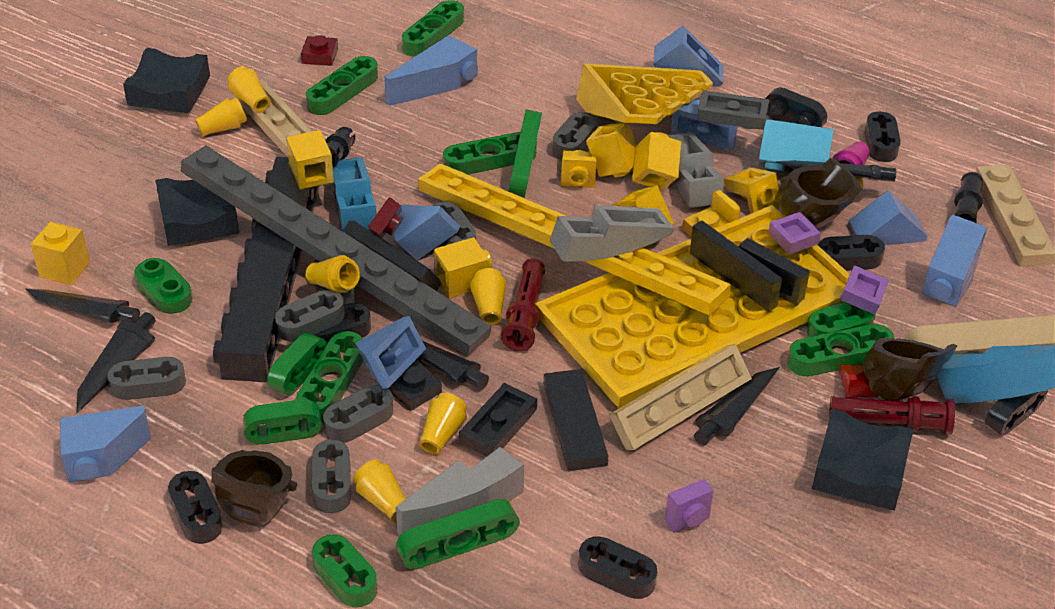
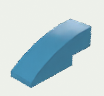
(353, 192)
(998, 373)

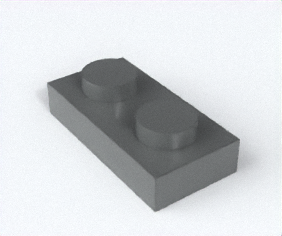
(733, 110)

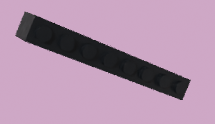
(262, 289)

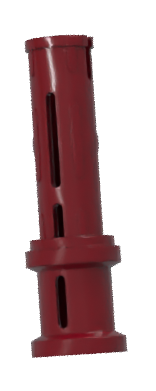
(523, 313)
(913, 409)

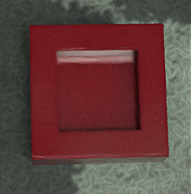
(319, 50)
(387, 219)

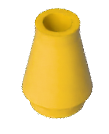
(247, 87)
(222, 117)
(334, 274)
(489, 292)
(442, 421)
(379, 486)

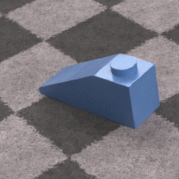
(432, 72)

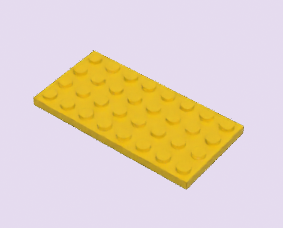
(640, 338)

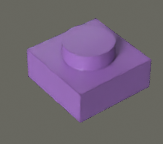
(794, 233)
(864, 289)
(689, 506)

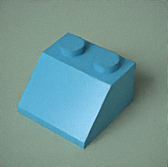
(793, 142)

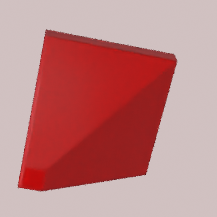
(855, 382)

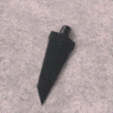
(869, 172)
(99, 308)
(124, 345)
(453, 366)
(727, 413)

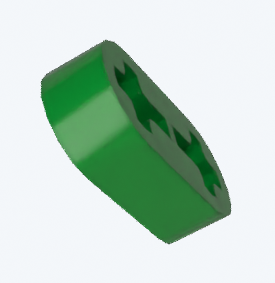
(838, 318)
(295, 364)
(282, 421)
(338, 575)

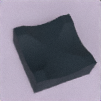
(167, 81)
(193, 212)
(862, 460)

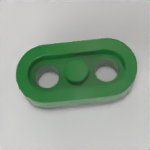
(163, 285)

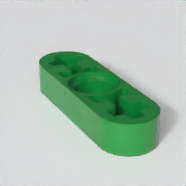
(433, 27)
(327, 96)
(525, 153)
(469, 156)
(815, 354)
(331, 362)
(433, 540)

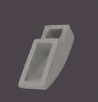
(696, 174)
(608, 232)
(462, 488)

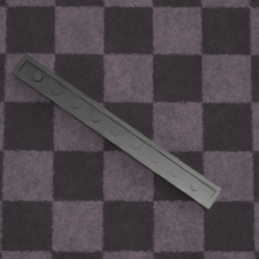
(325, 241)

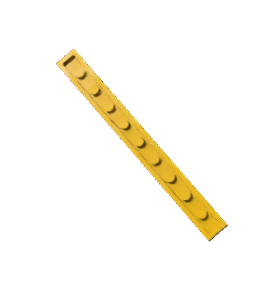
(537, 222)

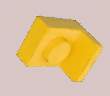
(578, 169)
(756, 185)
(722, 211)

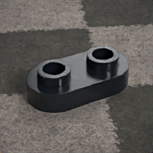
(794, 108)

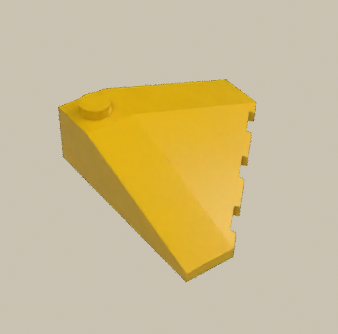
(637, 92)

